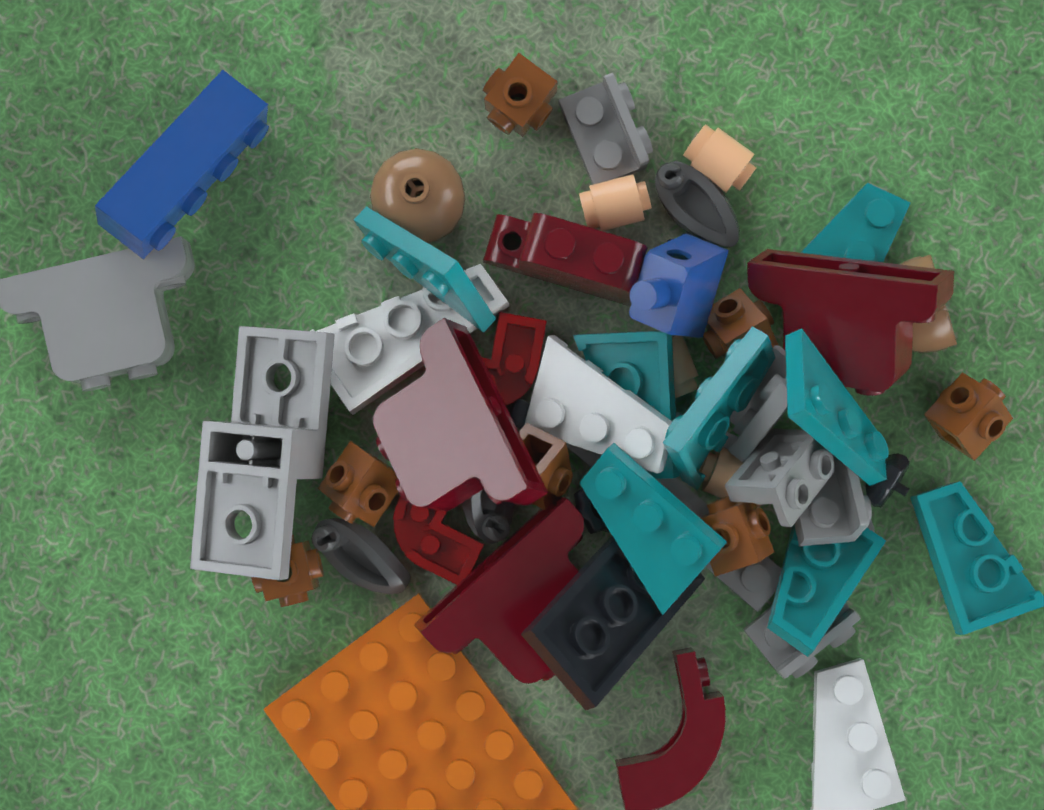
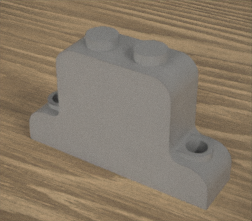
(103, 312)

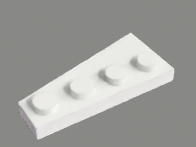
(383, 343)

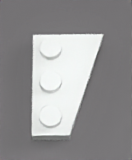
(592, 411)
(850, 747)

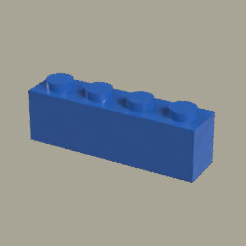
(183, 165)

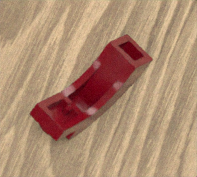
(681, 763)

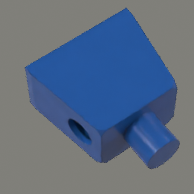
(678, 286)

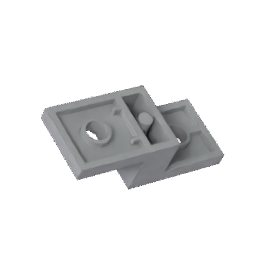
(262, 453)

